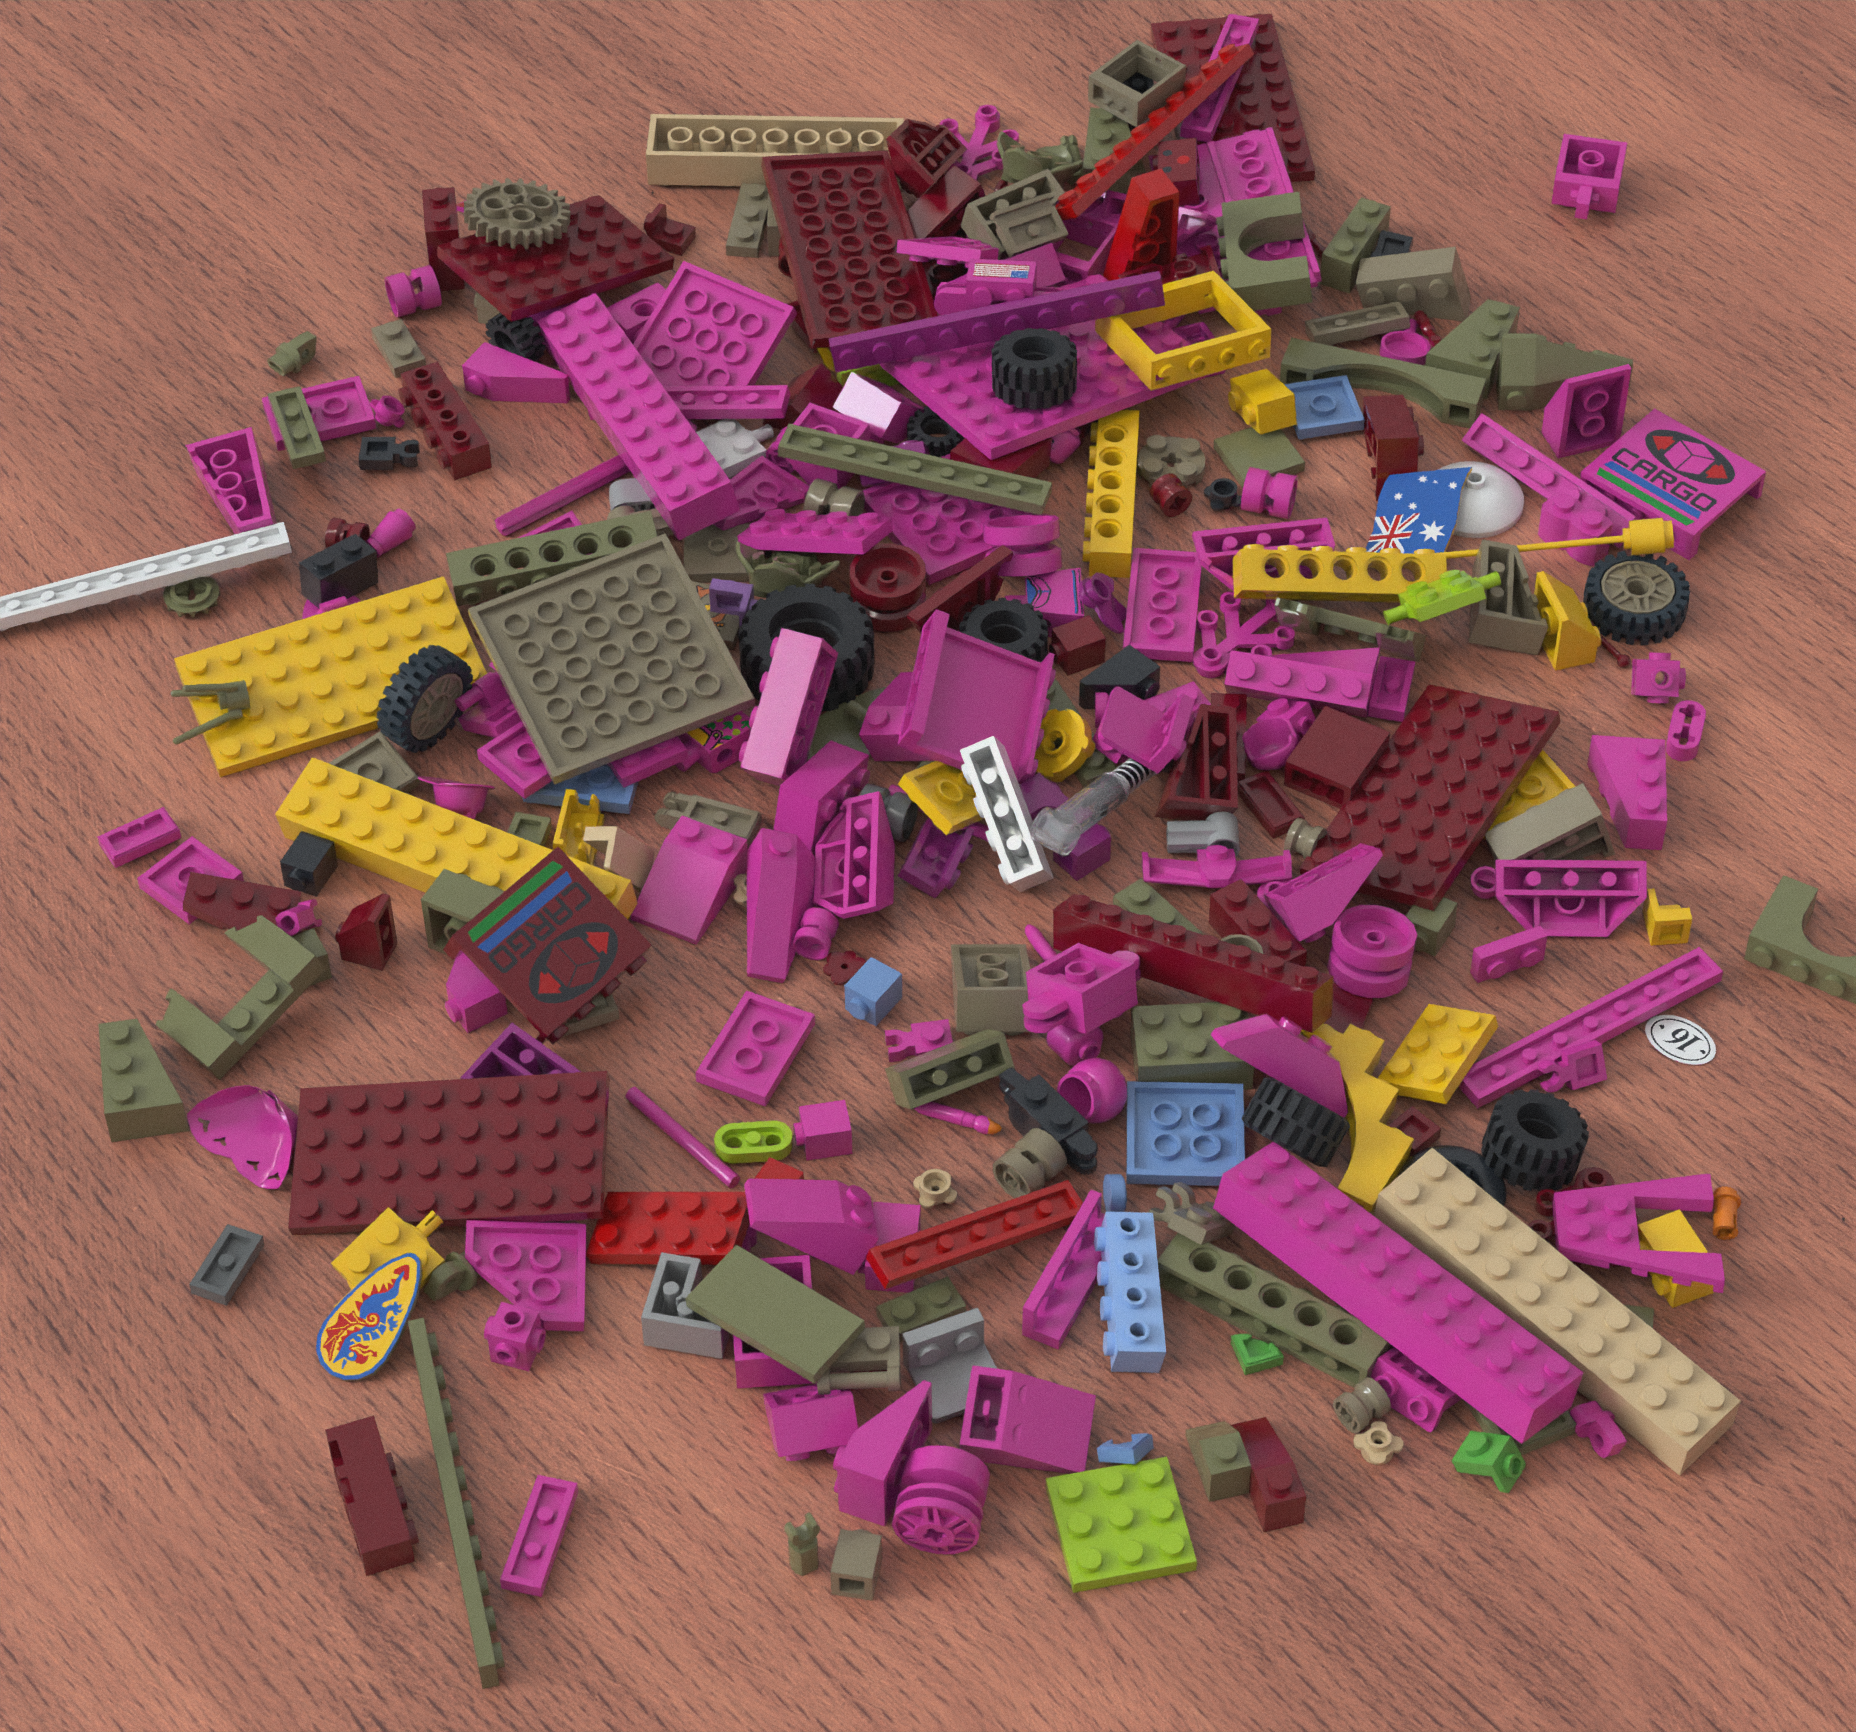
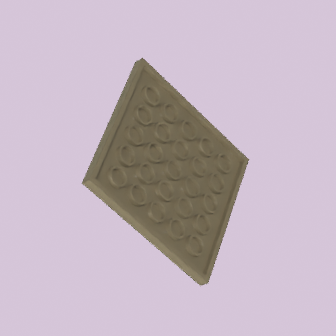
(610, 658)

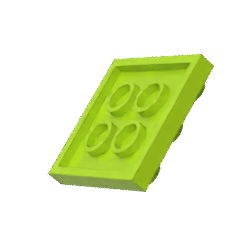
(1120, 1524)

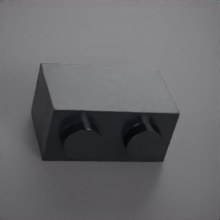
(339, 571)

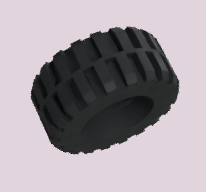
(818, 614)

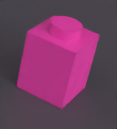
(824, 1130)

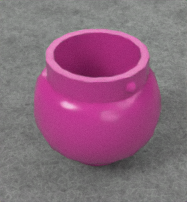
(1094, 1089)

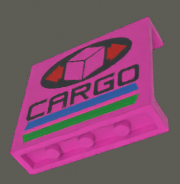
(1673, 476)

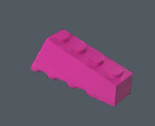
(1322, 678)

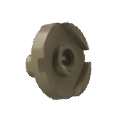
(1161, 450)

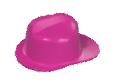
(459, 796)

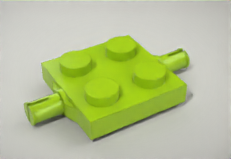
(1441, 596)

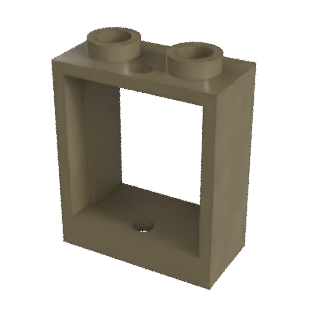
(1109, 93)

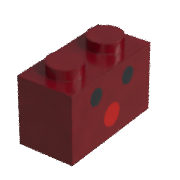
(1182, 165)

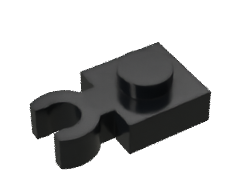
(384, 452)

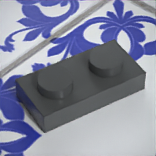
(227, 1264)

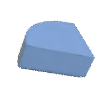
(1126, 1452)

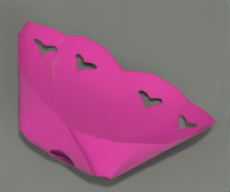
(252, 1131)

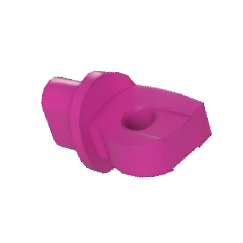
(1599, 1427)

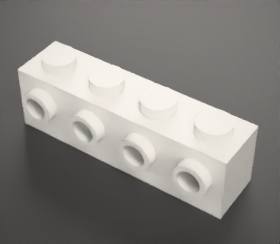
(1006, 814)

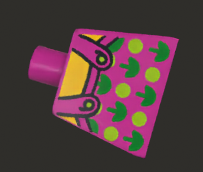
(716, 743)

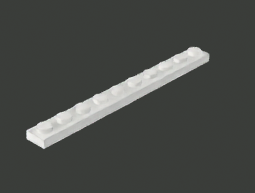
(143, 575)

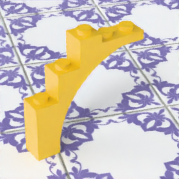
(1374, 1147)

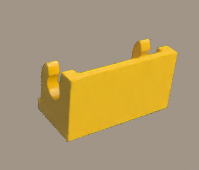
(572, 823)

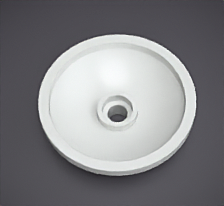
(1488, 501)

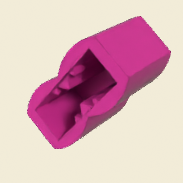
(1567, 519)

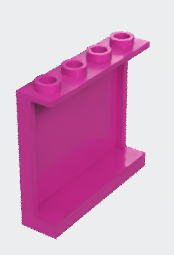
(972, 692)

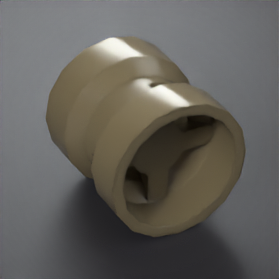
(1361, 1405)

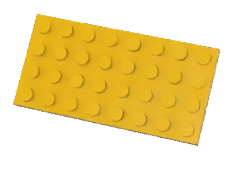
(320, 673)

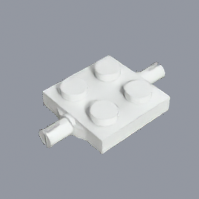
(734, 445)

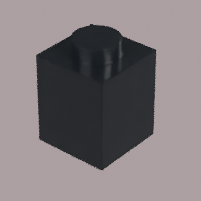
(308, 863)

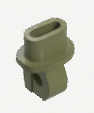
(293, 354)
(450, 1276)

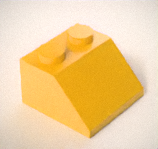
(1569, 635)

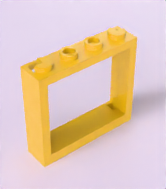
(1183, 297)

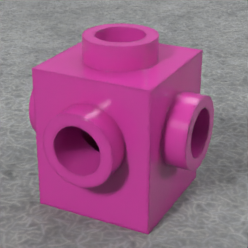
(1644, 674)
(514, 1335)

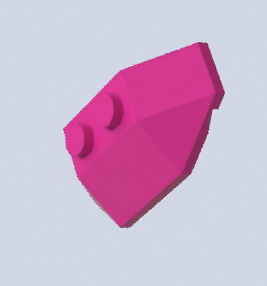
(1219, 546)
(855, 859)
(1571, 895)
(1287, 1057)

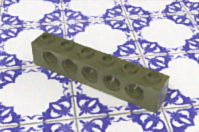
(536, 555)
(1252, 1309)

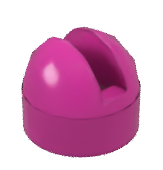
(1485, 877)

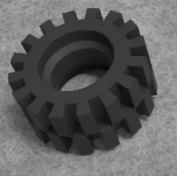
(516, 336)
(930, 423)

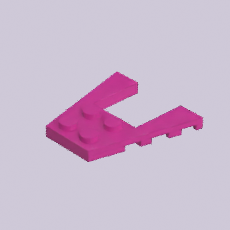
(1601, 1228)

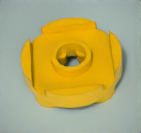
(1074, 750)

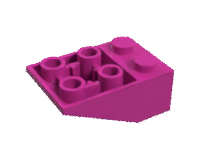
(1026, 1421)

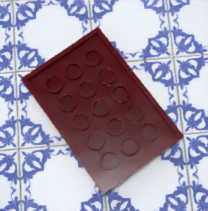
(591, 258)

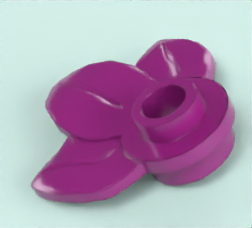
(1098, 595)

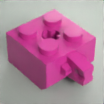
(1589, 174)

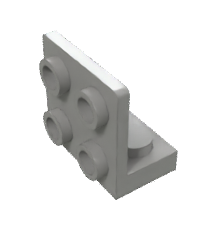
(945, 1357)

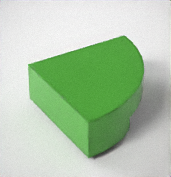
(1255, 1354)

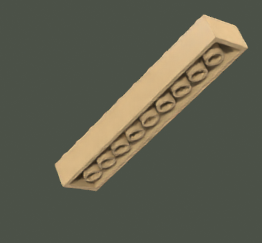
(1625, 1362)

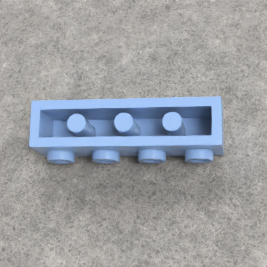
(1131, 1292)

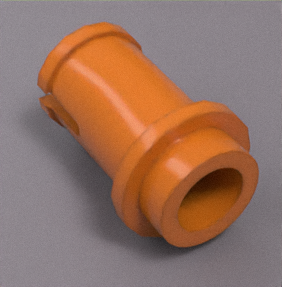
(1725, 1213)

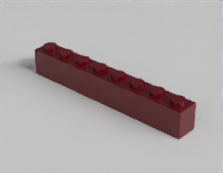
(1198, 962)

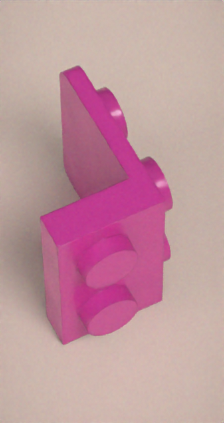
(1145, 731)

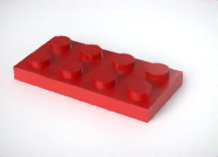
(676, 1223)

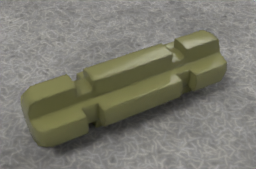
(1071, 145)

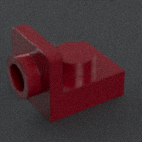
(667, 233)

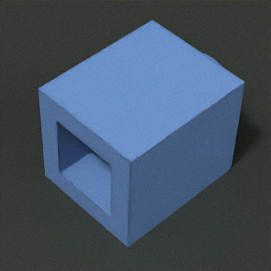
(873, 991)

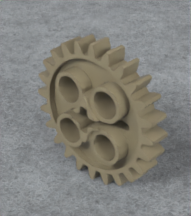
(516, 213)

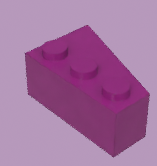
(517, 1055)

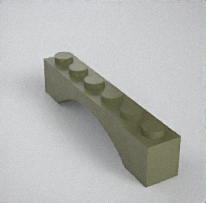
(1446, 394)

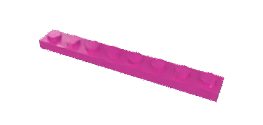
(1596, 1021)

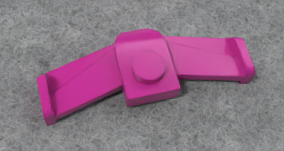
(1216, 869)

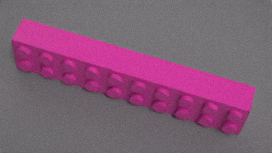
(638, 417)
(1398, 1292)

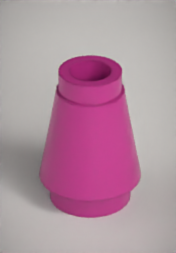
(391, 531)

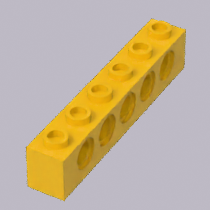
(1113, 494)
(1253, 582)

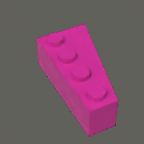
(235, 478)

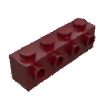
(445, 421)

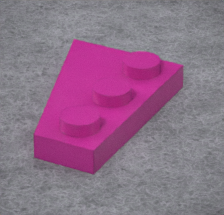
(763, 488)

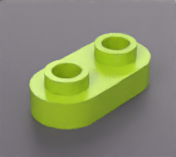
(753, 1141)

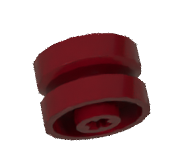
(888, 585)

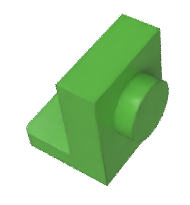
(1490, 1456)

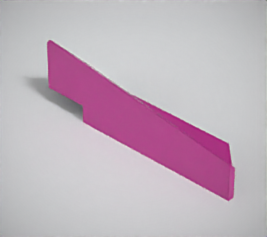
(1111, 203)

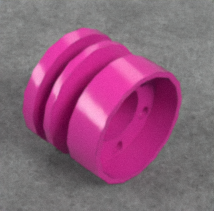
(941, 1500)

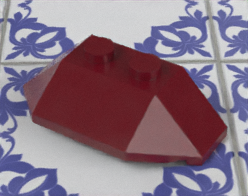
(922, 154)

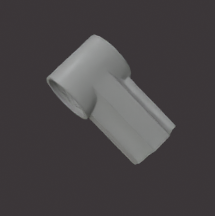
(1218, 829)

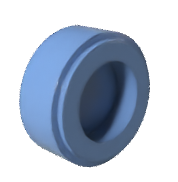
(1114, 1193)

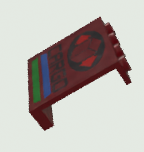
(552, 945)

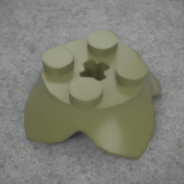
(1021, 165)
(782, 569)

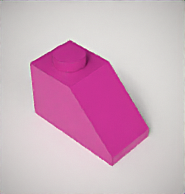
(472, 996)

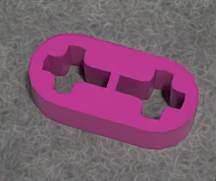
(1691, 732)

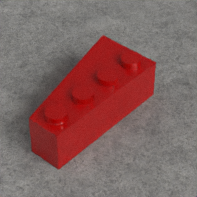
(1146, 225)

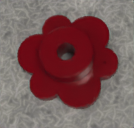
(842, 966)

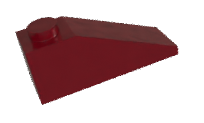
(1273, 1477)

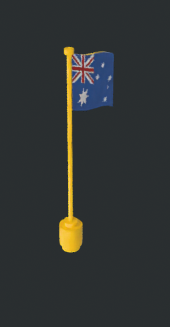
(1423, 511)

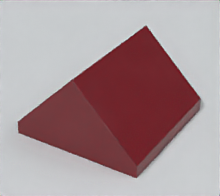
(811, 386)

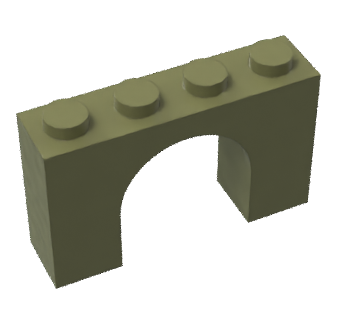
(1253, 224)
(1781, 946)

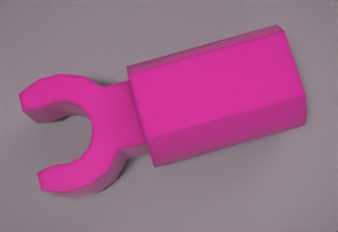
(298, 918)

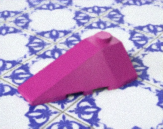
(777, 896)

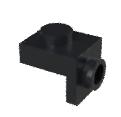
(1392, 243)

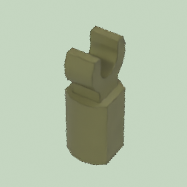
(803, 1545)

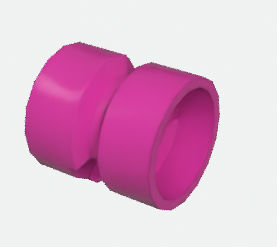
(402, 295)
(1269, 493)

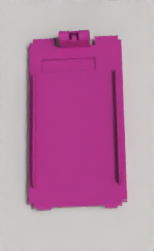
(1242, 170)

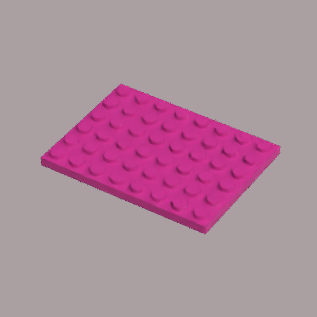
(960, 387)

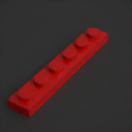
(974, 1234)

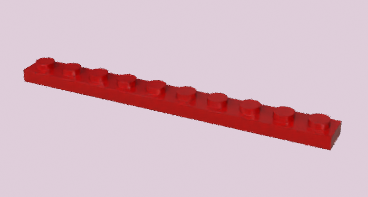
(1147, 135)

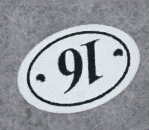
(1680, 1039)

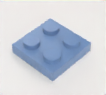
(1325, 407)

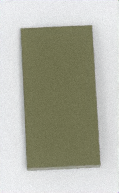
(775, 1313)

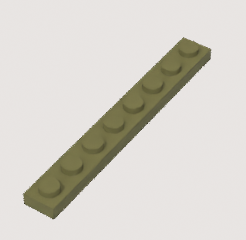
(915, 469)

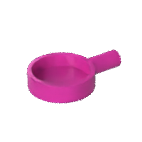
(1405, 345)

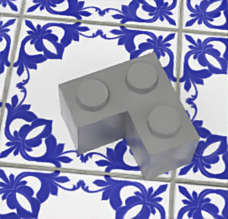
(667, 1319)

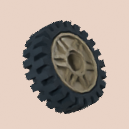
(1636, 597)
(423, 698)

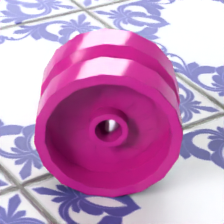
(1029, 540)
(1372, 951)

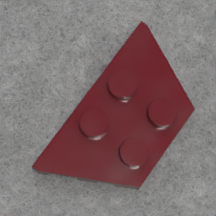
(966, 591)

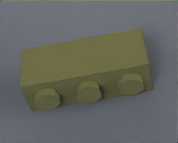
(1353, 242)
(949, 1068)

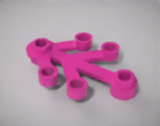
(986, 121)
(1213, 658)

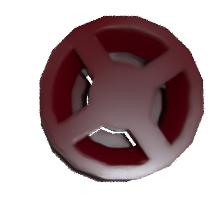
(1170, 495)

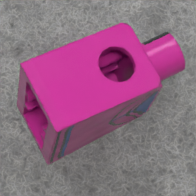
(1054, 596)

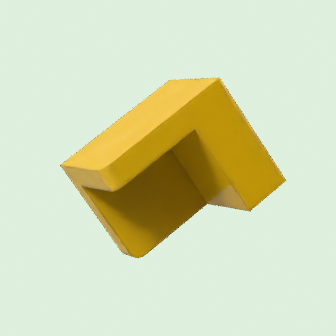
(1666, 922)

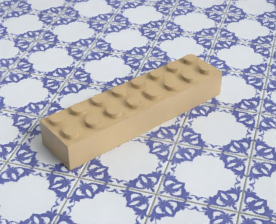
(731, 147)

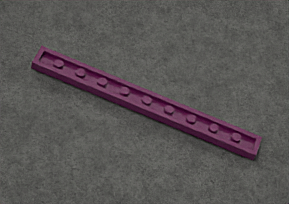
(996, 320)

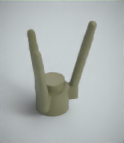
(230, 696)

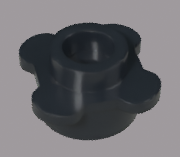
(1222, 494)

